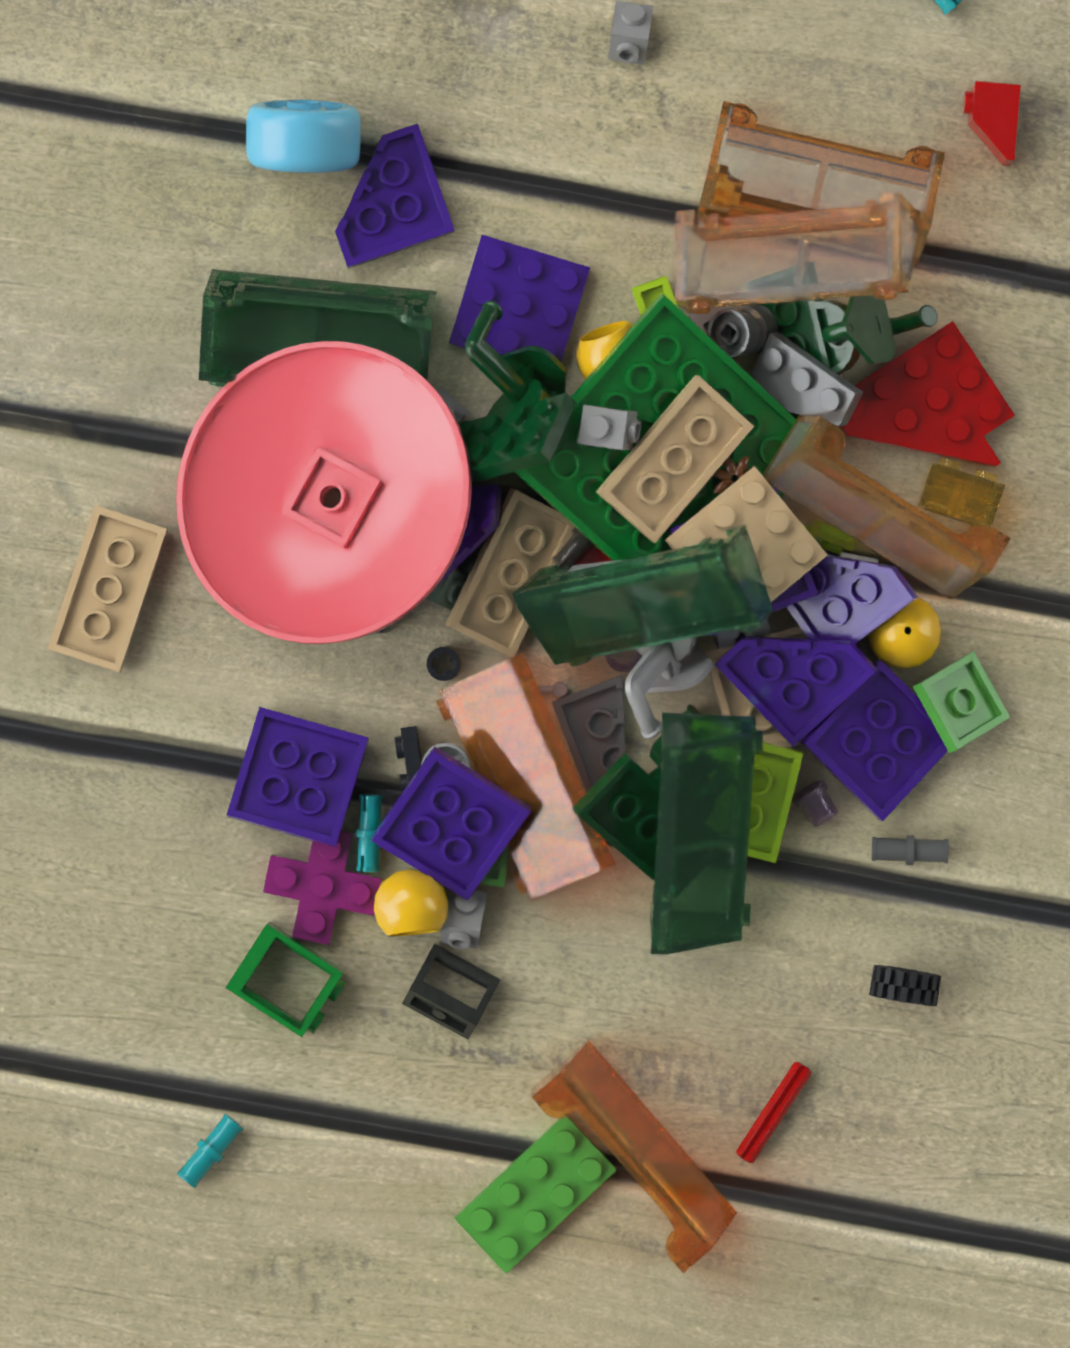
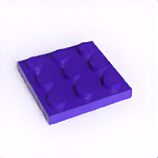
(533, 290)
(878, 742)
(297, 777)
(451, 823)

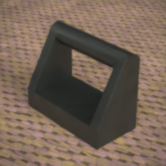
(443, 1007)

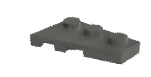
(803, 382)
(594, 728)

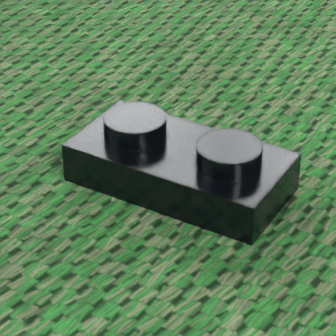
(408, 748)

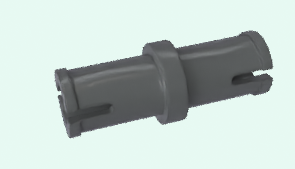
(910, 849)

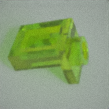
(831, 537)

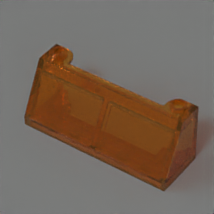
(520, 750)
(643, 1147)

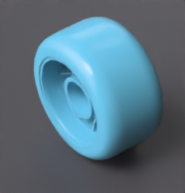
(303, 136)

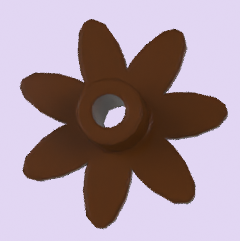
(730, 470)

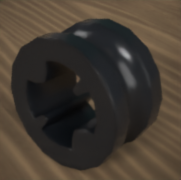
(437, 653)

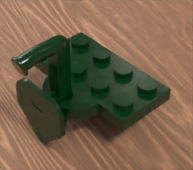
(862, 324)
(529, 414)
(625, 807)

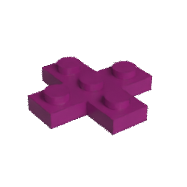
(321, 888)

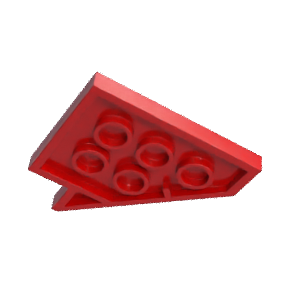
(932, 401)

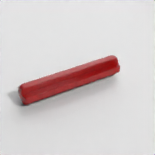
(773, 1112)

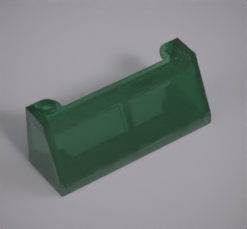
(264, 313)
(646, 599)
(702, 831)

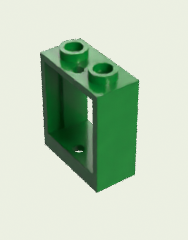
(253, 959)

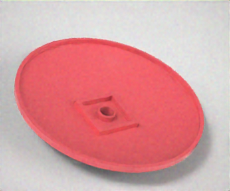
(260, 479)

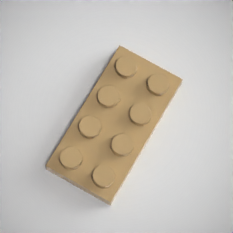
(675, 458)
(511, 554)
(107, 589)

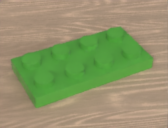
(535, 1193)

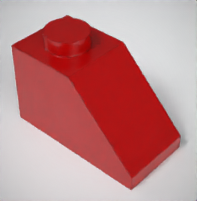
(994, 117)

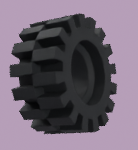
(905, 985)

